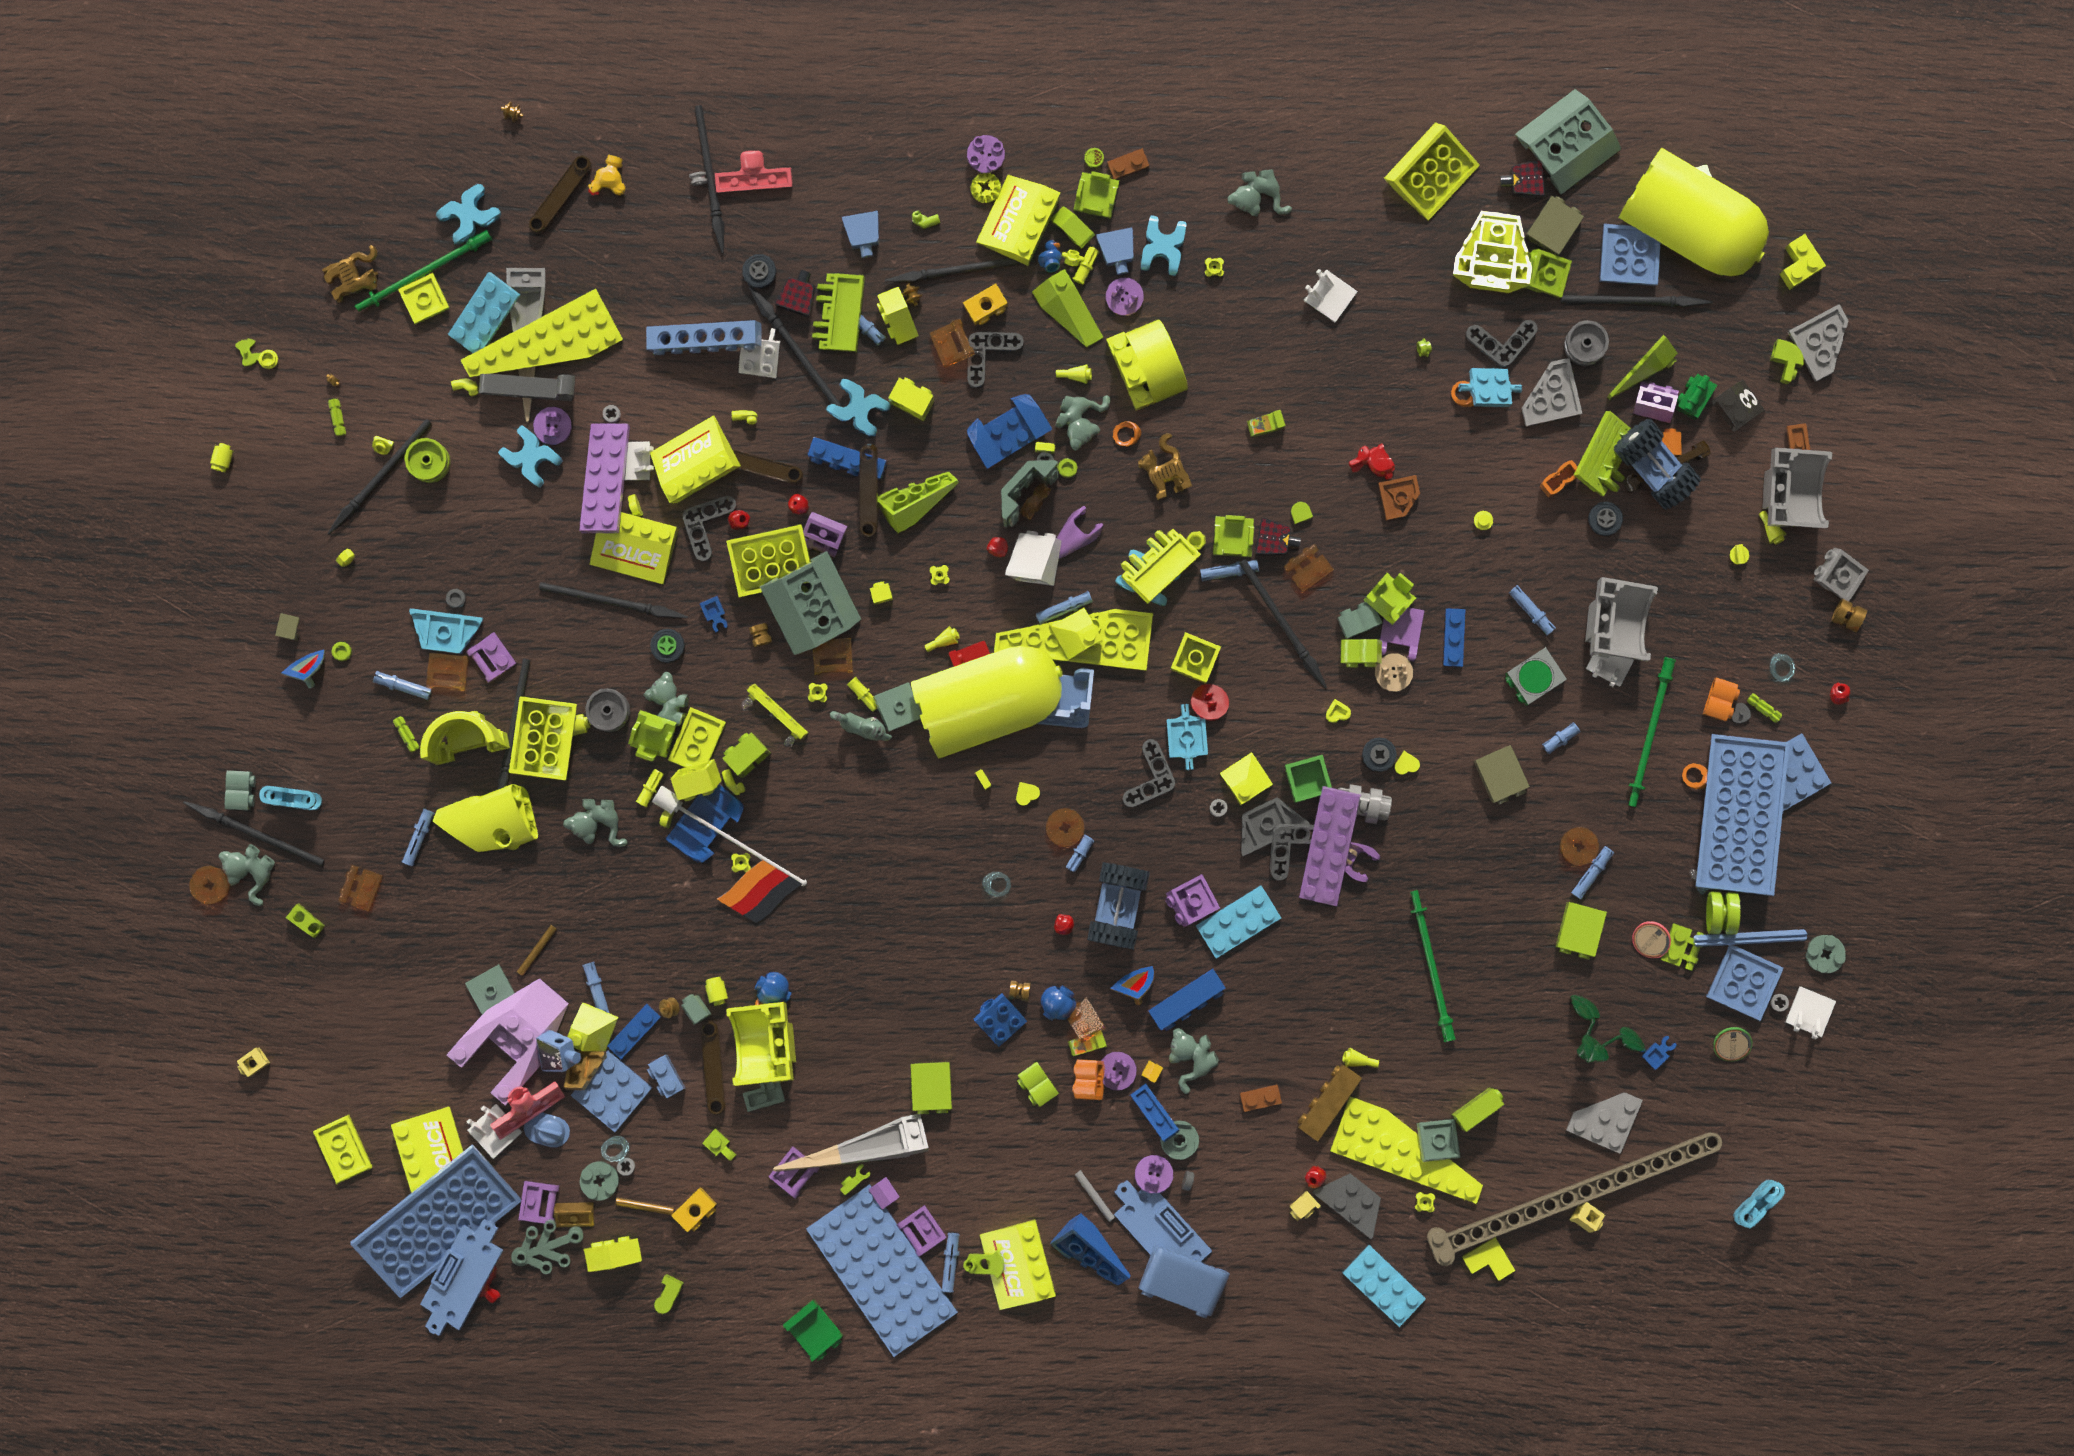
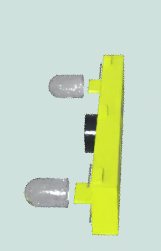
(776, 713)

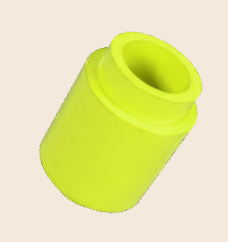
(221, 457)
(581, 725)
(716, 991)

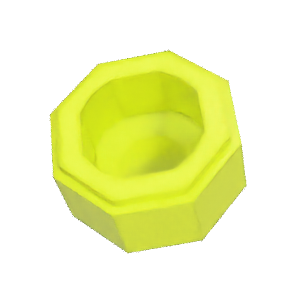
(1197, 540)
(345, 558)

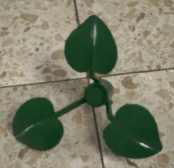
(1590, 1048)

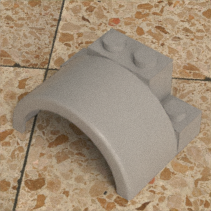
(1795, 488)
(1619, 619)

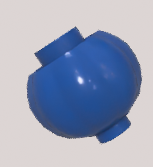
(772, 988)
(1058, 1002)

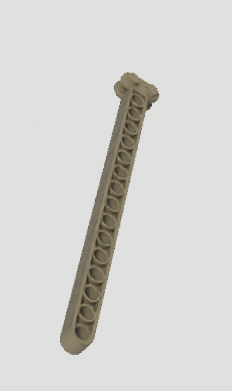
(1443, 1243)

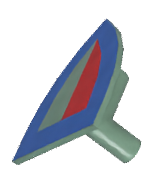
(305, 667)

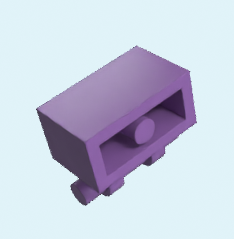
(1656, 401)
(823, 531)

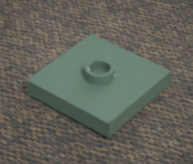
(897, 707)
(490, 988)
(1438, 1140)

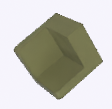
(287, 627)

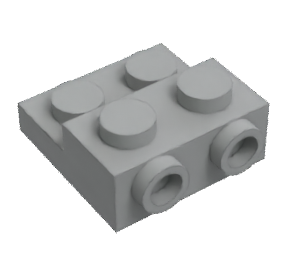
(1840, 574)

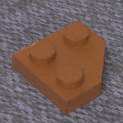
(1398, 496)

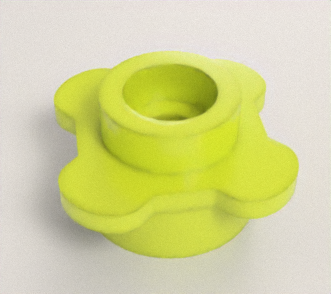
(1072, 258)
(1214, 262)
(943, 571)
(821, 696)
(737, 858)
(1423, 1197)

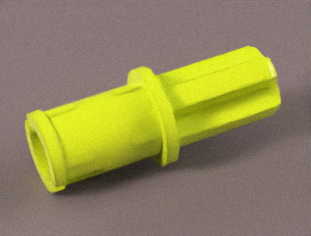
(1086, 265)
(862, 693)
(650, 787)

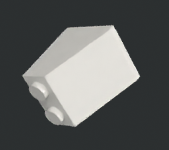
(1035, 558)

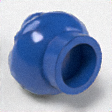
(1051, 257)

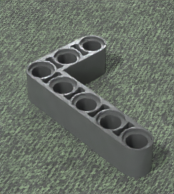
(528, 387)

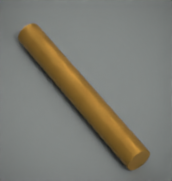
(536, 950)
(644, 1206)

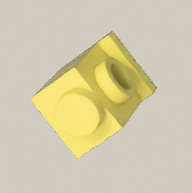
(245, 1066)
(1303, 1206)
(1594, 1216)

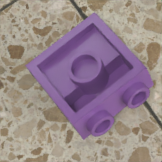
(1192, 901)

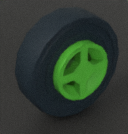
(663, 641)

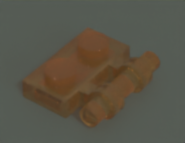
(1312, 572)
(366, 888)

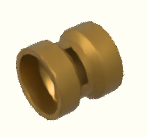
(760, 634)
(1015, 989)

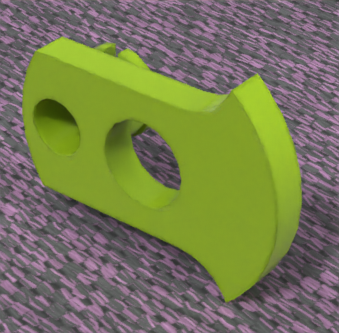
(996, 1264)

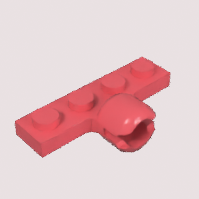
(753, 175)
(525, 1108)

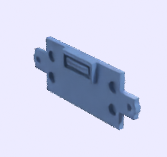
(1157, 1222)
(461, 1277)

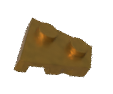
(582, 1072)

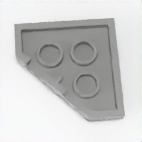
(1821, 341)
(1553, 396)
(1606, 1121)

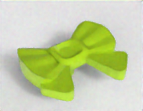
(244, 347)

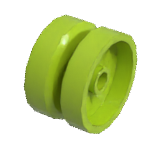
(416, 460)
(1723, 913)

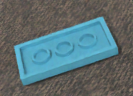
(484, 313)
(1238, 921)
(1384, 1285)

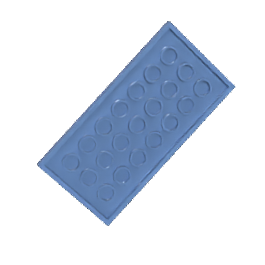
(1742, 815)
(421, 1228)
(881, 1271)

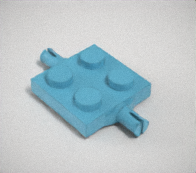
(1490, 387)
(1187, 737)

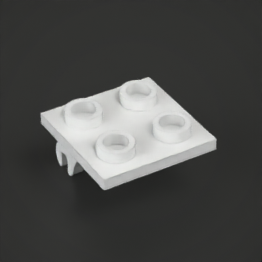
(1329, 295)
(761, 360)
(638, 461)
(1612, 668)
(1810, 1012)
(485, 1134)

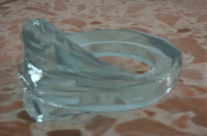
(1776, 657)
(987, 884)
(615, 1140)

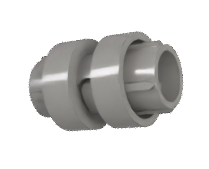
(1371, 804)

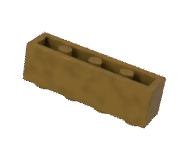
(1329, 1102)

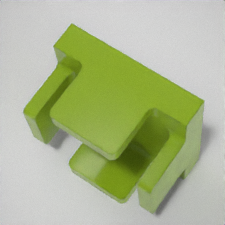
(1096, 194)
(1233, 536)
(1391, 597)
(652, 736)

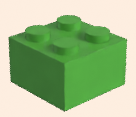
(1307, 778)

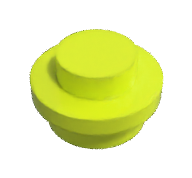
(268, 359)
(1483, 520)

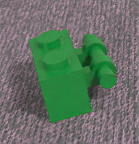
(1696, 396)

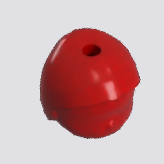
(798, 504)
(738, 519)
(997, 547)
(1839, 693)
(1064, 924)
(1315, 1177)

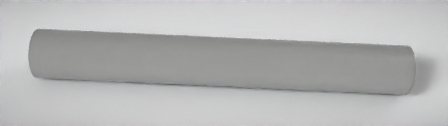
(1094, 1195)

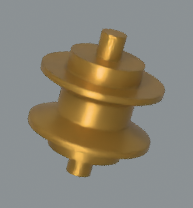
(512, 112)
(911, 294)
(669, 1007)

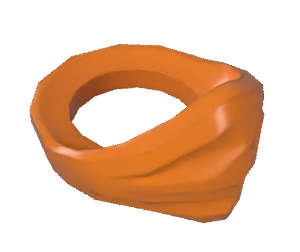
(1464, 403)
(1137, 433)
(1702, 784)

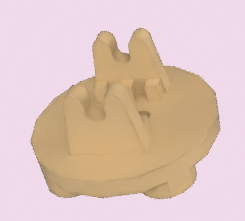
(1403, 672)

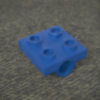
(999, 1019)

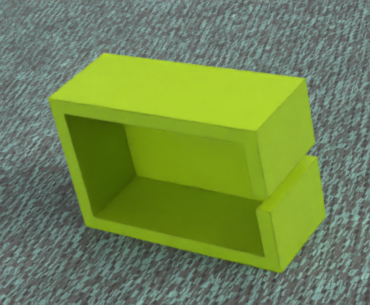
(745, 753)

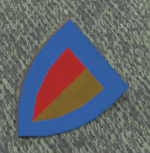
(1135, 984)

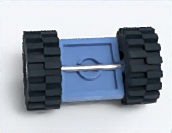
(1656, 464)
(1118, 905)

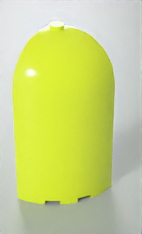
(1697, 216)
(987, 698)

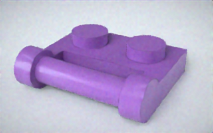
(496, 653)
(782, 1178)
(532, 1201)
(926, 1226)

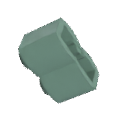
(1359, 620)
(239, 790)
(695, 1009)

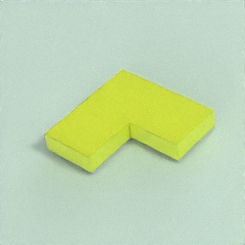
(1491, 1254)

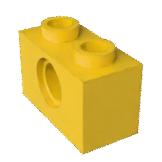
(991, 295)
(683, 1213)

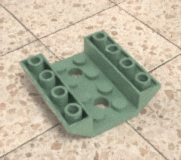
(1579, 149)
(1044, 471)
(799, 611)

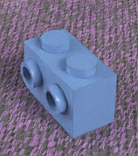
(666, 1076)

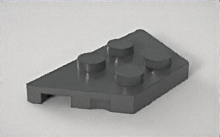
(1260, 822)
(1352, 1201)

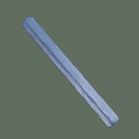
(1750, 938)

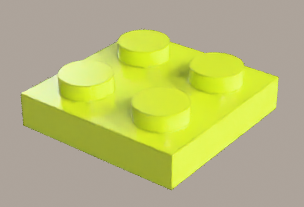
(424, 298)

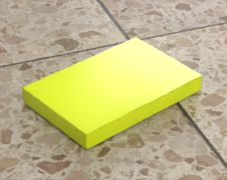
(696, 739)
(342, 1149)

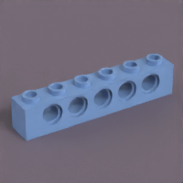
(657, 335)

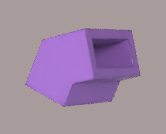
(883, 1193)

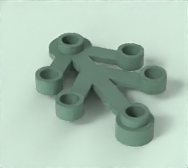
(544, 1247)

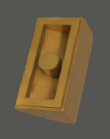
(574, 1214)

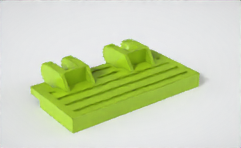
(842, 312)
(1600, 458)

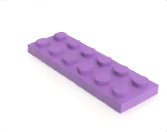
(604, 478)
(1330, 846)

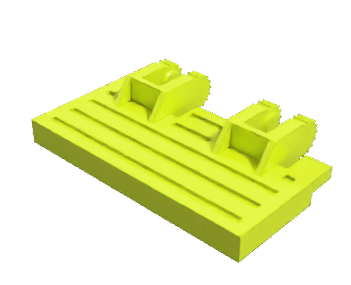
(1161, 564)

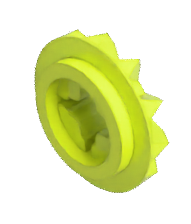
(986, 196)

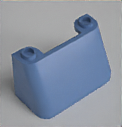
(1075, 701)
(1183, 1281)

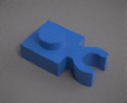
(713, 610)
(1657, 1054)

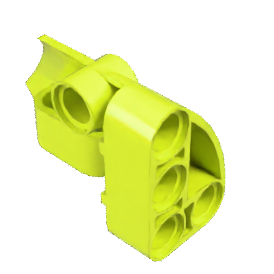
(491, 819)

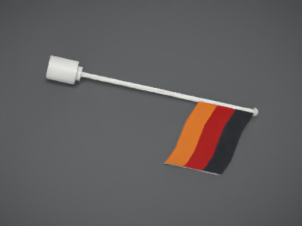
(758, 888)

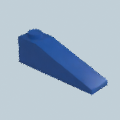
(1086, 1244)

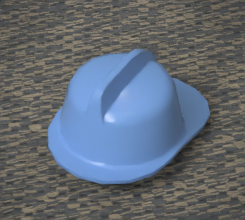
(547, 1130)

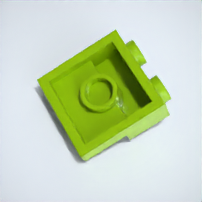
(1548, 273)

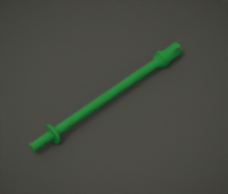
(471, 244)
(1664, 678)
(1445, 1020)

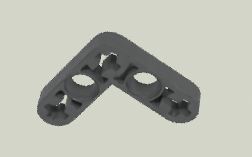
(1499, 348)
(981, 350)
(698, 523)
(1158, 775)
(1285, 842)

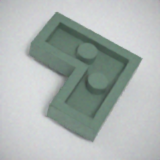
(767, 1095)

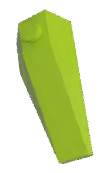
(1063, 302)
(1654, 361)
(910, 504)

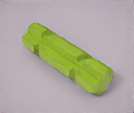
(337, 417)
(1764, 708)
(406, 734)

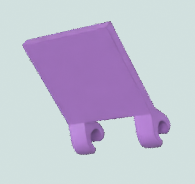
(1404, 631)

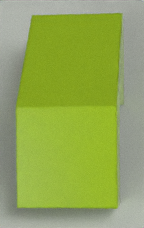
(1072, 226)

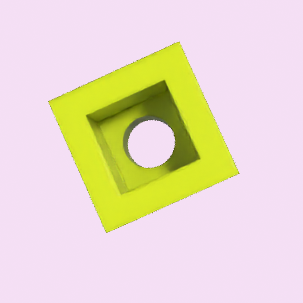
(881, 593)

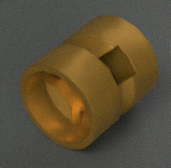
(1855, 618)

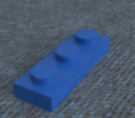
(1454, 637)
(634, 1031)
(1155, 1113)

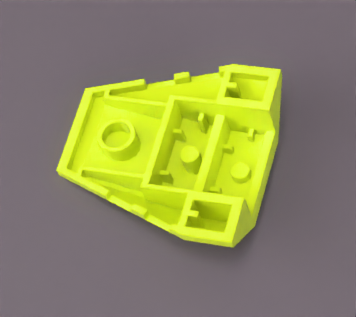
(1494, 255)

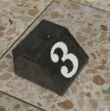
(1738, 405)

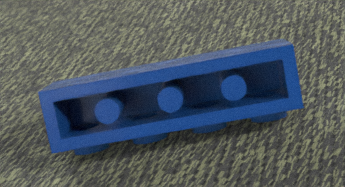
(840, 457)
(1187, 999)

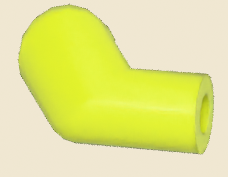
(467, 384)
(750, 416)
(730, 783)

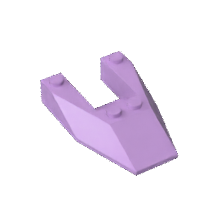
(514, 1028)

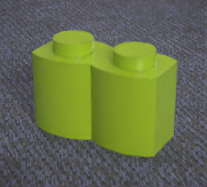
(1361, 652)
(1037, 1084)

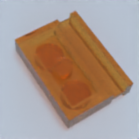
(1085, 1021)

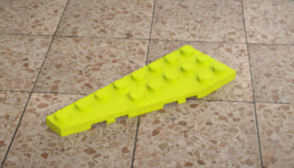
(561, 336)
(1123, 635)
(1385, 1142)

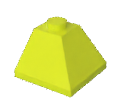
(1076, 633)
(1246, 778)
(592, 1029)

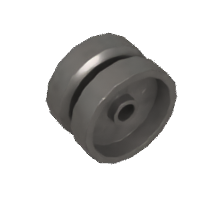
(1586, 332)
(615, 718)

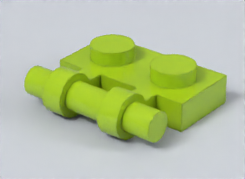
(1679, 939)

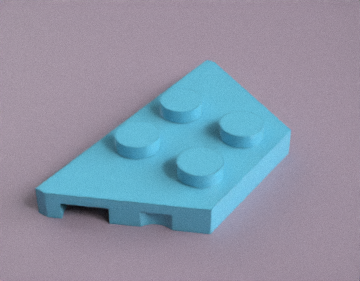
(444, 630)

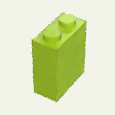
(1580, 930)
(931, 1087)
(1478, 1108)

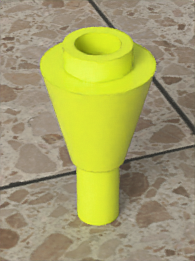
(1079, 374)
(1774, 534)
(946, 638)
(1354, 1058)

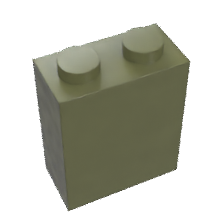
(1554, 226)
(1502, 775)

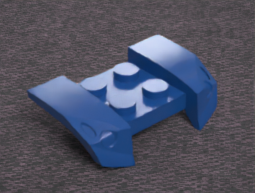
(1009, 430)
(694, 837)

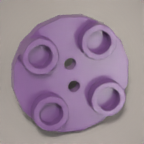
(988, 145)
(1132, 301)
(552, 416)
(1122, 1063)
(1152, 1183)

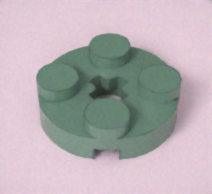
(1836, 956)
(1186, 1148)
(605, 1171)

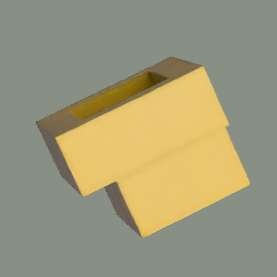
(1152, 1071)

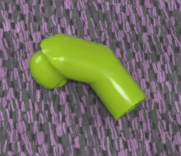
(923, 221)

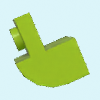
(1790, 355)

